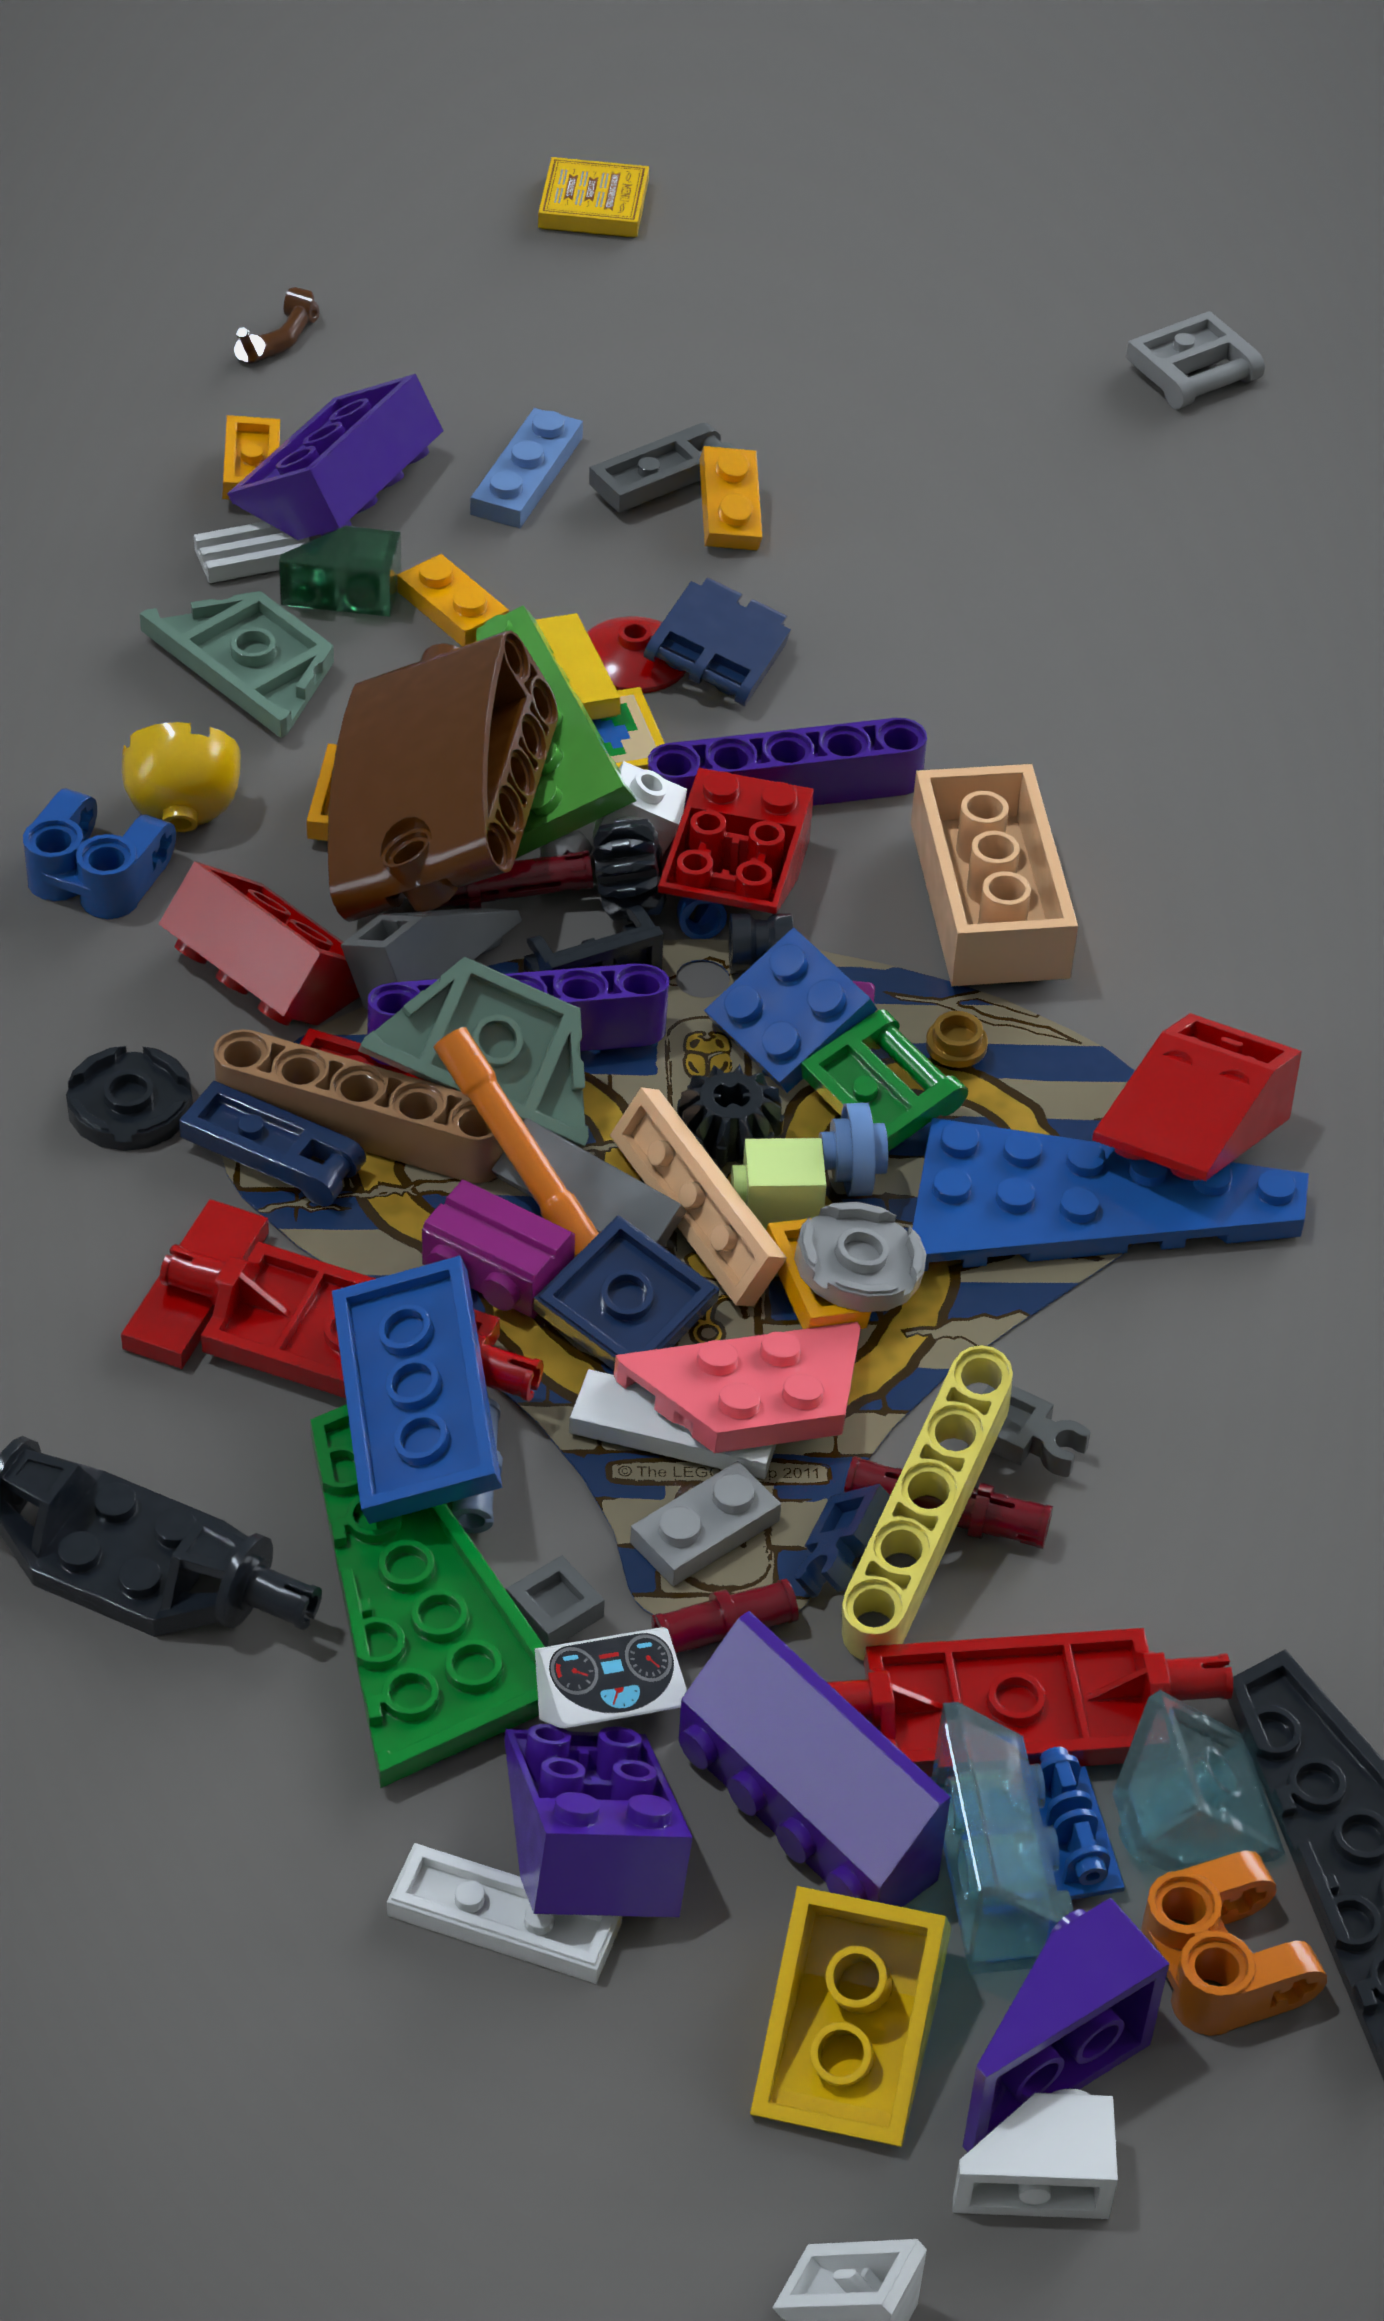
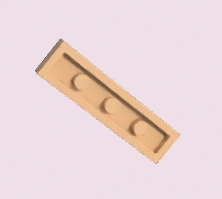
(716, 1217)

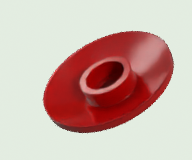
(621, 649)

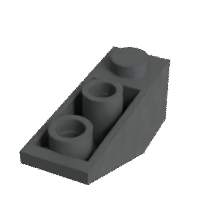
(422, 944)

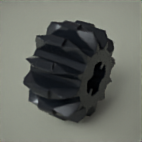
(629, 867)
(728, 1110)

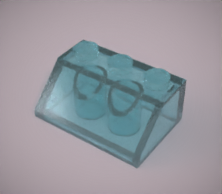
(997, 1842)

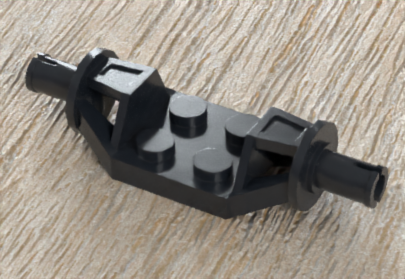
(137, 1549)

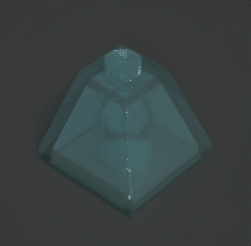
(1190, 1791)

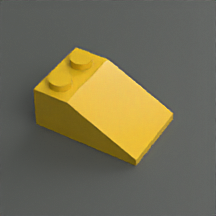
(851, 2016)

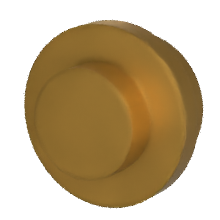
(957, 1039)

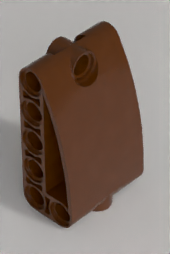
(436, 775)

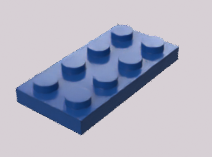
(415, 1390)

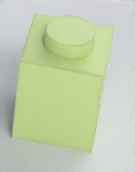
(781, 1178)

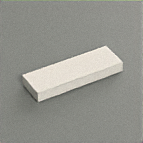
(629, 1419)
(495, 1913)

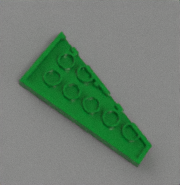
(428, 1623)

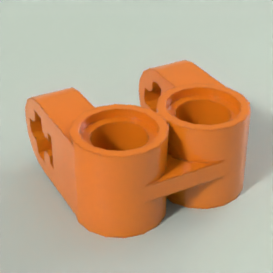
(1252, 1983)

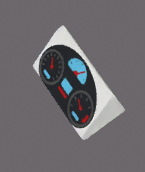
(608, 1678)

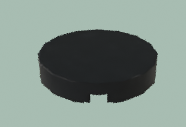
(128, 1098)

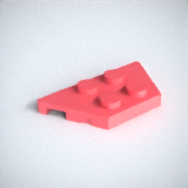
(752, 1386)

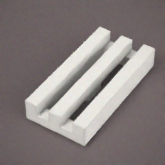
(242, 550)

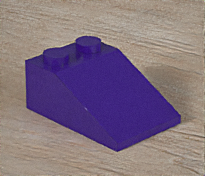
(1074, 2017)

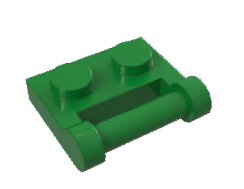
(853, 1074)

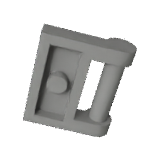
(1190, 346)

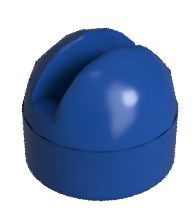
(708, 918)

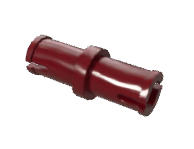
(713, 1619)

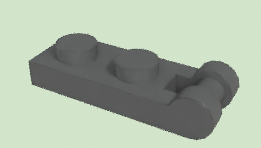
(654, 467)

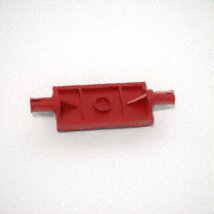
(282, 1320)
(1048, 1687)

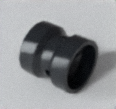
(753, 938)

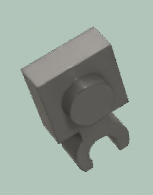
(1032, 1431)

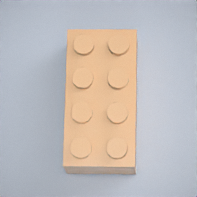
(993, 875)

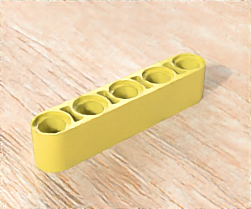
(934, 1473)

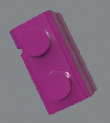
(501, 1244)

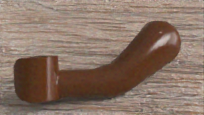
(299, 308)

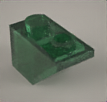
(343, 572)

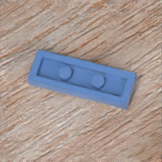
(526, 468)

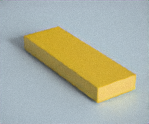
(581, 664)

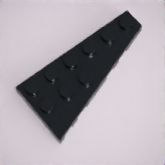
(1331, 1813)

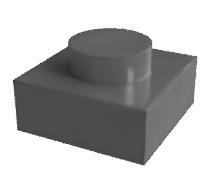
(557, 1601)

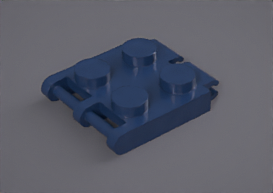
(720, 639)

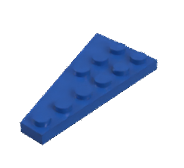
(1073, 1198)

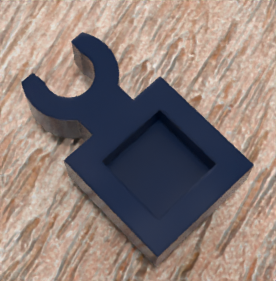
(840, 1538)

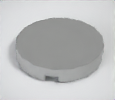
(860, 1257)

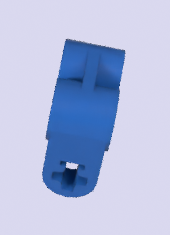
(105, 869)

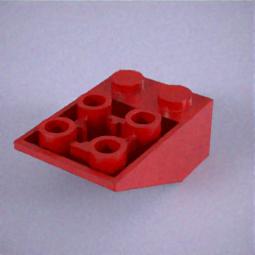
(739, 841)
(1201, 1098)

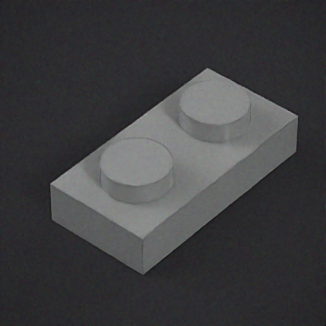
(705, 1523)

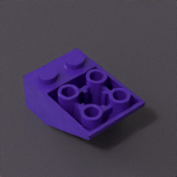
(595, 1823)

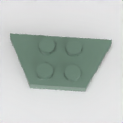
(248, 653)
(519, 1029)

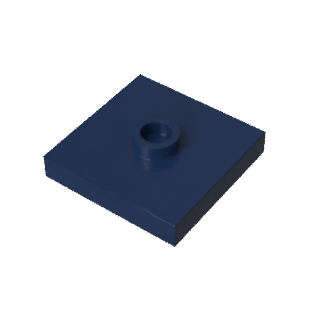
(625, 1295)

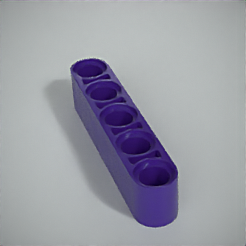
(835, 760)
(616, 1003)

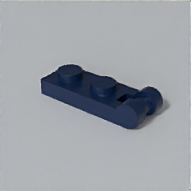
(272, 1141)

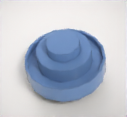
(855, 1149)

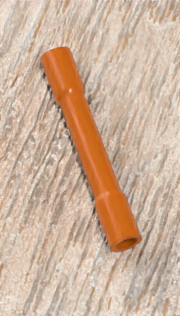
(480, 1085)

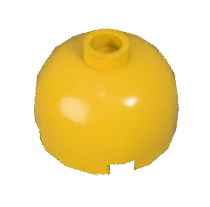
(181, 773)

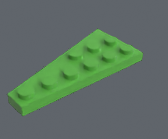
(578, 775)

